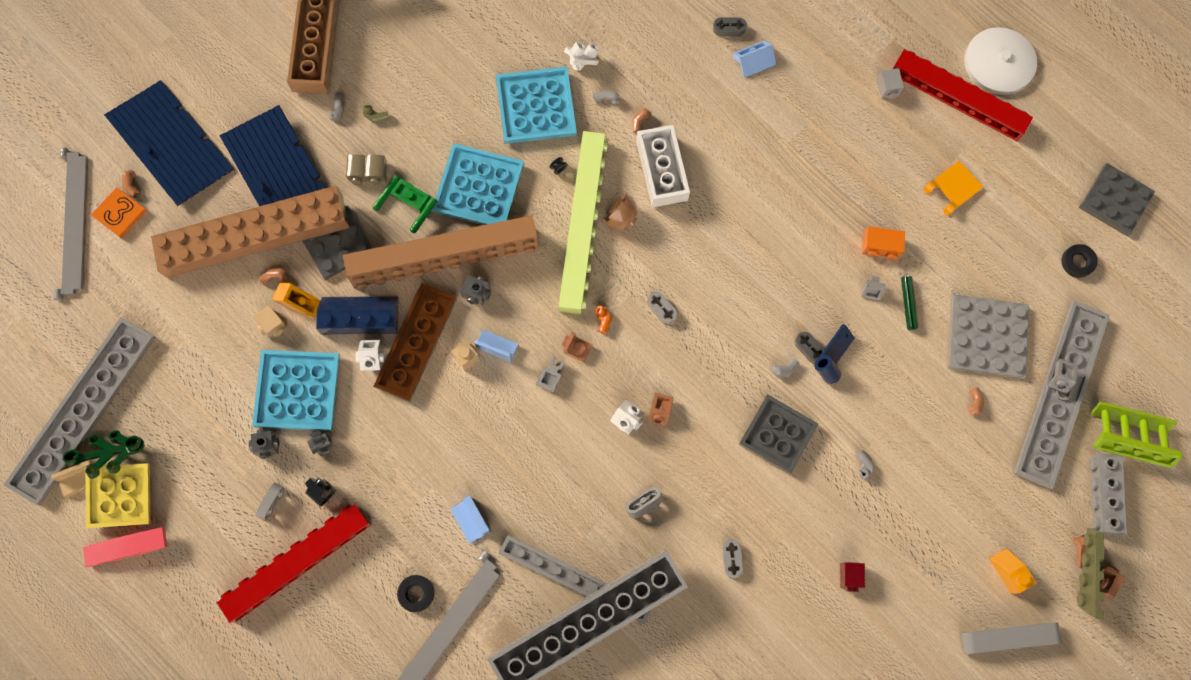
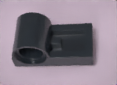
(319, 490)

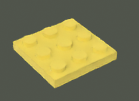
(119, 497)

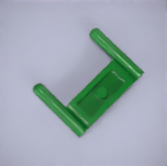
(410, 196)

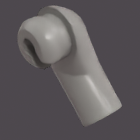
(339, 105)
(866, 465)

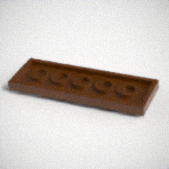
(415, 342)

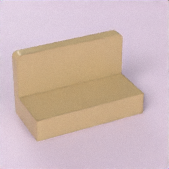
(72, 479)

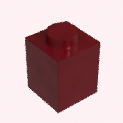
(852, 576)

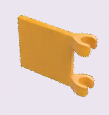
(956, 184)

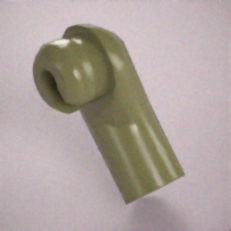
(373, 116)

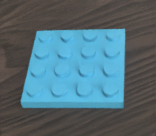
(536, 105)
(478, 185)
(296, 390)

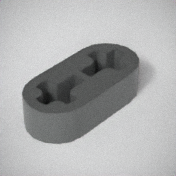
(730, 27)
(812, 343)

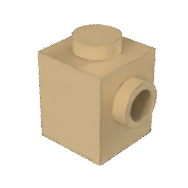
(269, 322)
(465, 354)

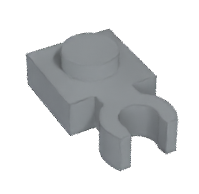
(550, 377)

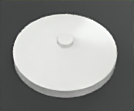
(1000, 61)

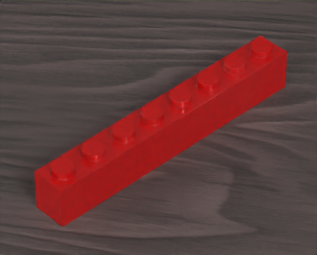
(962, 95)
(293, 564)

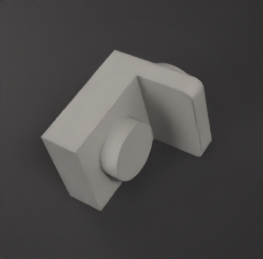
(1064, 377)

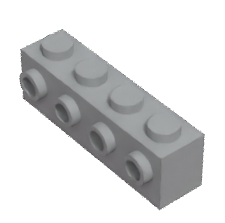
(1108, 493)

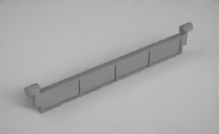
(73, 223)
(452, 622)

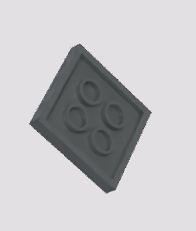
(1117, 199)
(329, 248)
(778, 434)

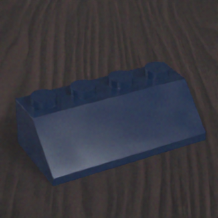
(358, 315)

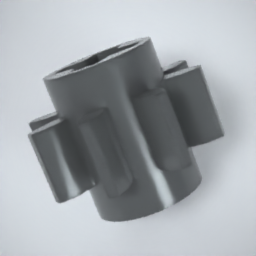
(319, 443)

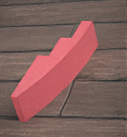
(125, 547)

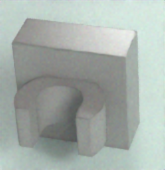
(873, 289)

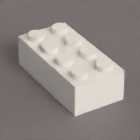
(662, 166)

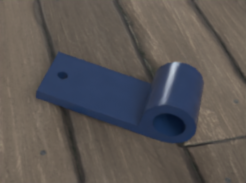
(827, 361)

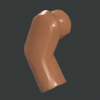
(642, 115)
(127, 177)
(273, 273)
(978, 404)

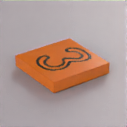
(118, 212)

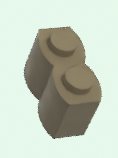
(366, 168)

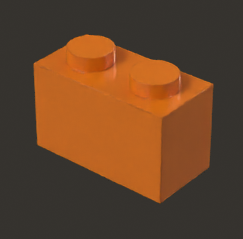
(883, 242)

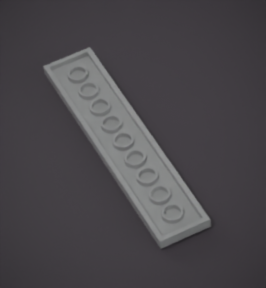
(79, 410)
(1055, 410)

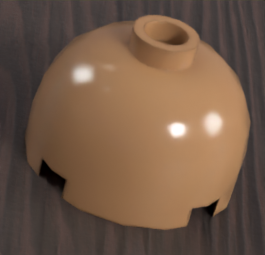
(621, 213)

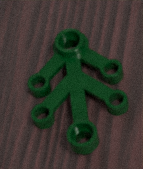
(130, 446)

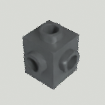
(476, 290)
(269, 447)

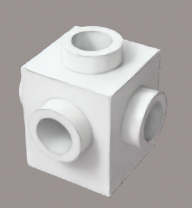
(370, 355)
(628, 417)

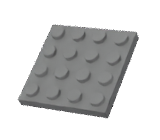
(988, 336)

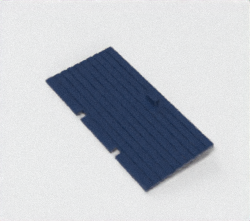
(169, 142)
(269, 159)

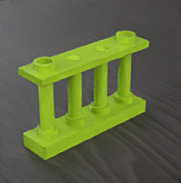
(1132, 448)

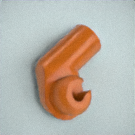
(605, 318)

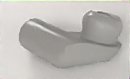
(607, 94)
(785, 371)

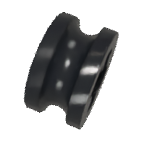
(558, 165)

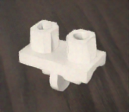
(581, 55)

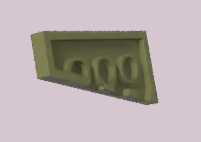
(1092, 574)

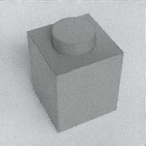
(890, 83)

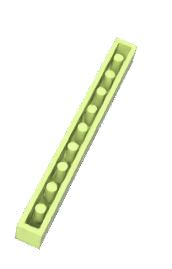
(581, 223)

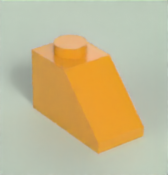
(296, 299)
(1012, 571)

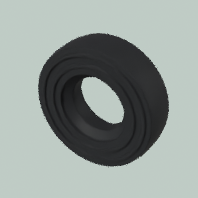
(1089, 255)
(406, 584)

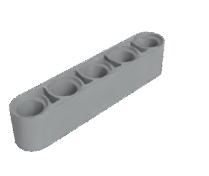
(1011, 638)

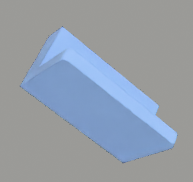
(755, 58)
(496, 345)
(470, 520)

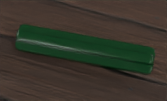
(909, 302)

